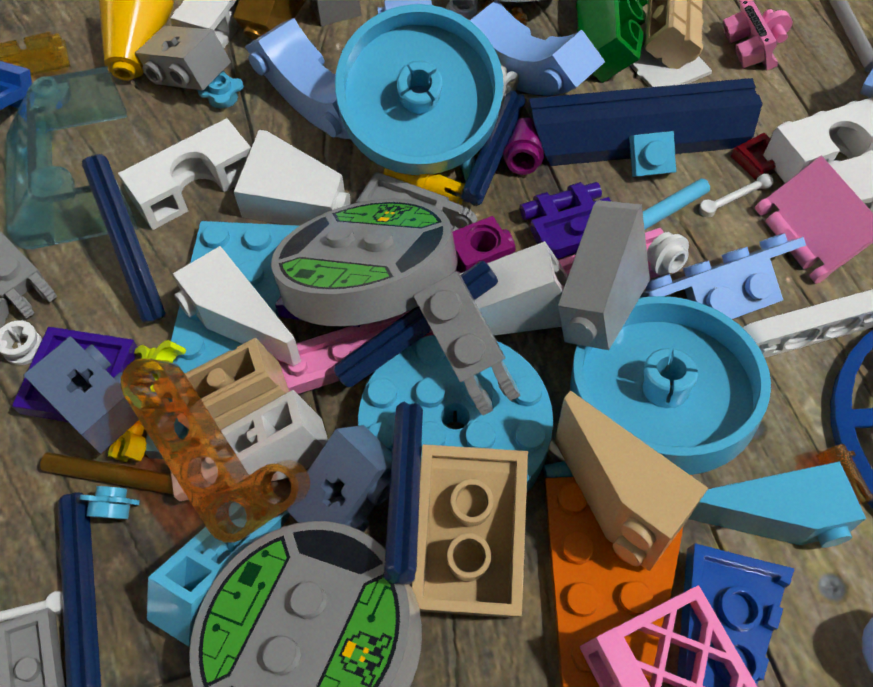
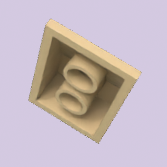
(627, 484)
(471, 531)

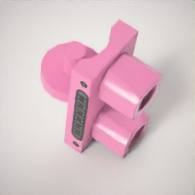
(762, 33)

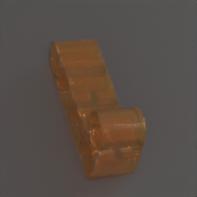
(202, 441)

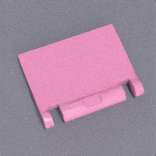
(825, 213)

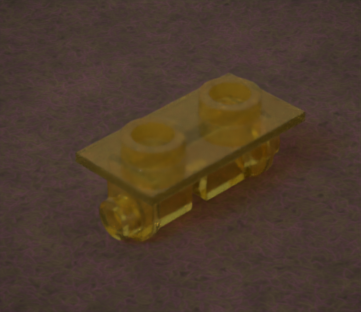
(43, 54)

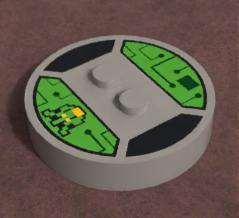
(363, 261)
(307, 613)

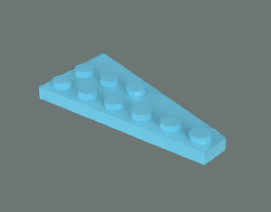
(251, 250)

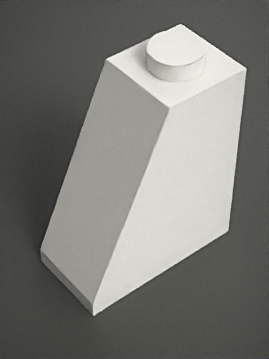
(286, 184)
(525, 292)

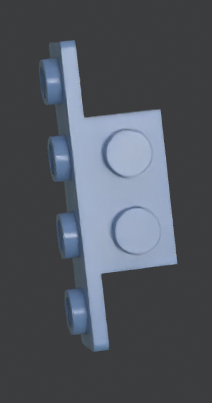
(735, 286)

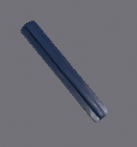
(493, 149)
(123, 238)
(404, 332)
(404, 495)
(78, 593)

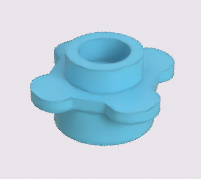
(222, 91)
(109, 503)

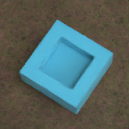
(652, 153)

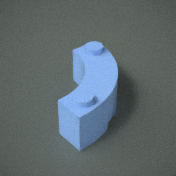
(542, 65)
(298, 75)

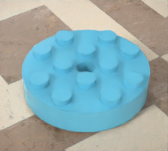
(412, 49)
(715, 376)
(427, 378)

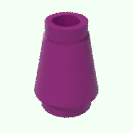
(524, 148)

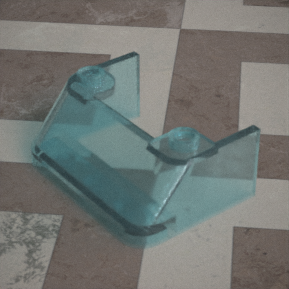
(40, 197)

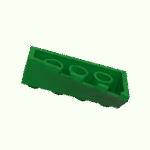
(613, 31)

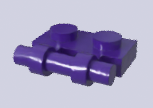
(565, 228)

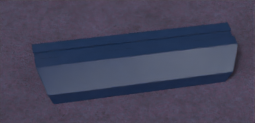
(600, 123)

